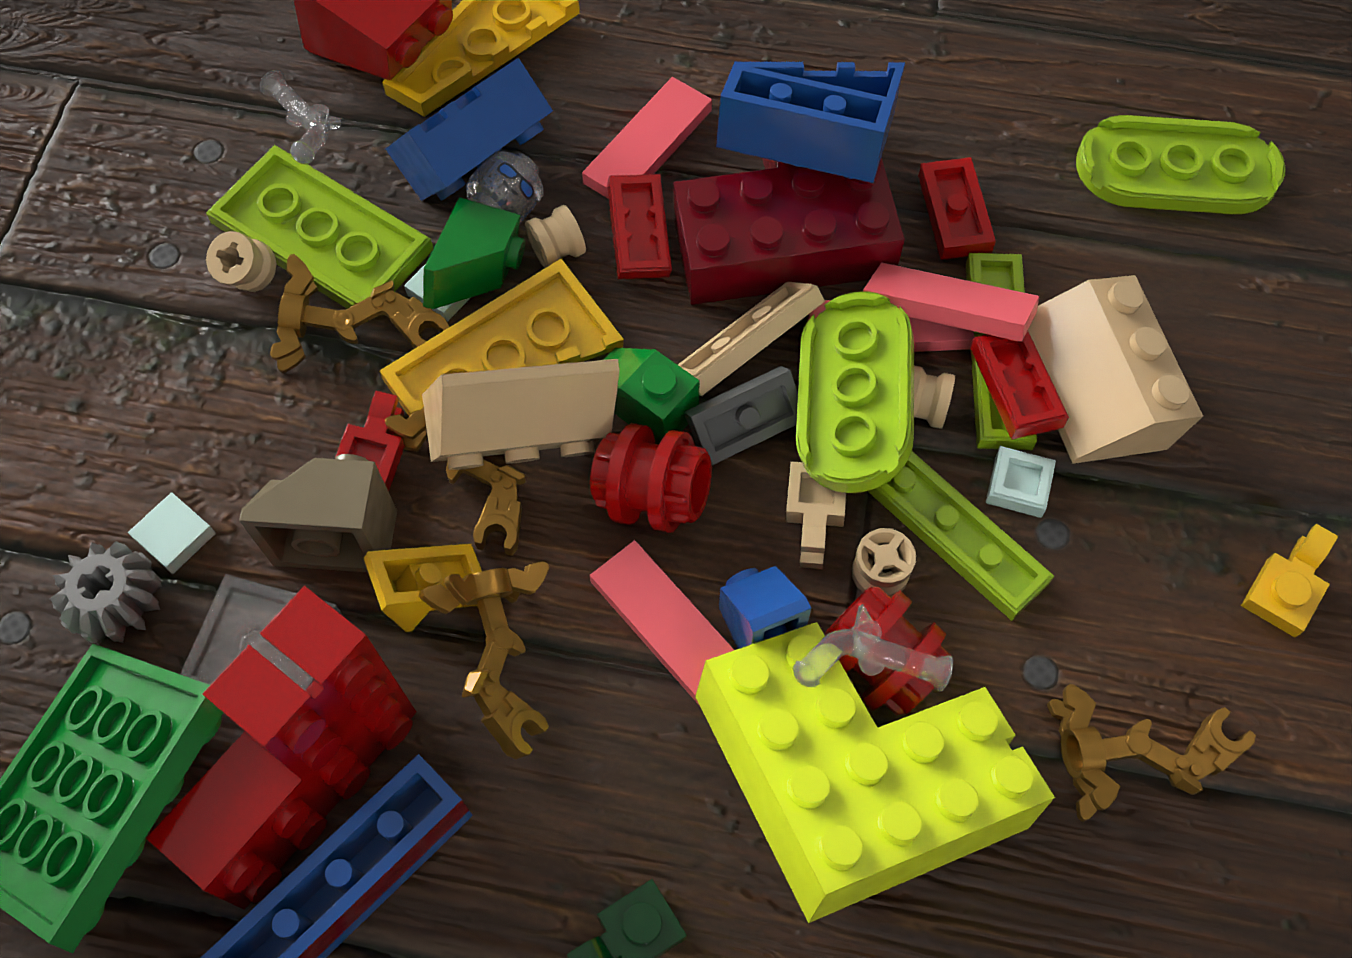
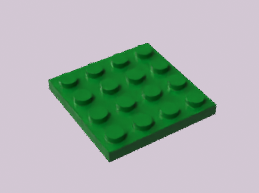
(94, 787)

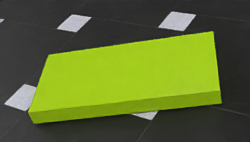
(330, 228)

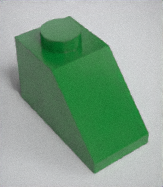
(472, 254)
(653, 390)

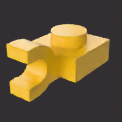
(1288, 590)

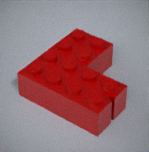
(294, 754)

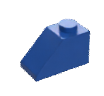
(762, 606)

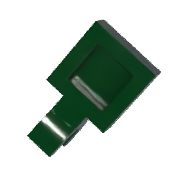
(635, 927)

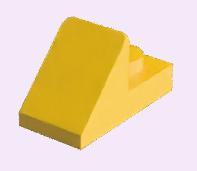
(403, 573)

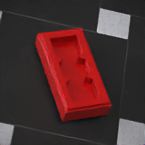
(639, 226)
(1019, 385)

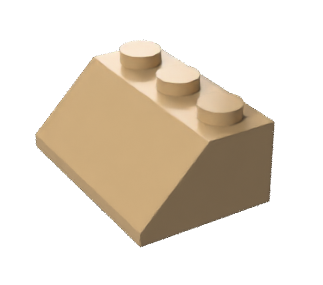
(1112, 371)
(520, 412)

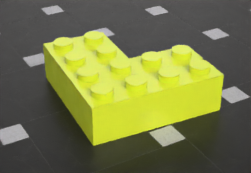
(854, 801)

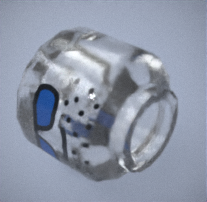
(507, 183)

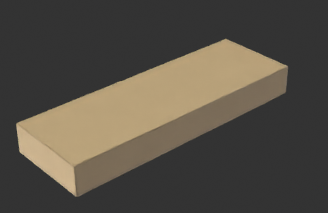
(751, 333)

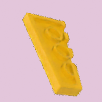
(474, 45)
(533, 324)

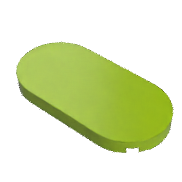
(1180, 164)
(856, 393)

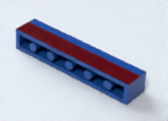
(351, 870)

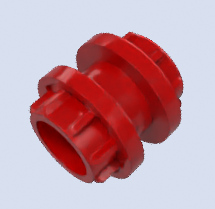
(662, 478)
(890, 687)

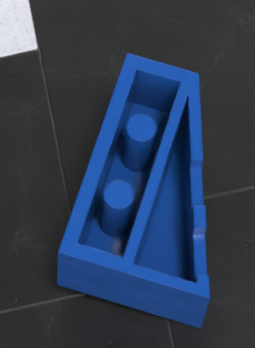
(810, 117)
(470, 131)

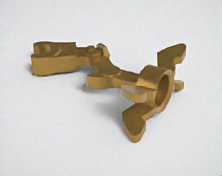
(296, 314)
(502, 508)
(501, 708)
(1087, 753)

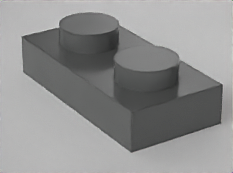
(745, 414)

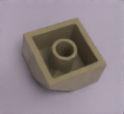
(323, 515)

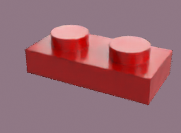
(956, 208)

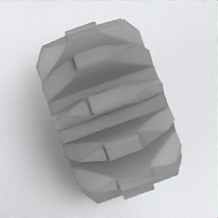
(106, 592)

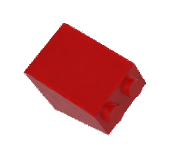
(372, 33)

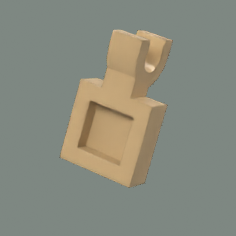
(815, 509)

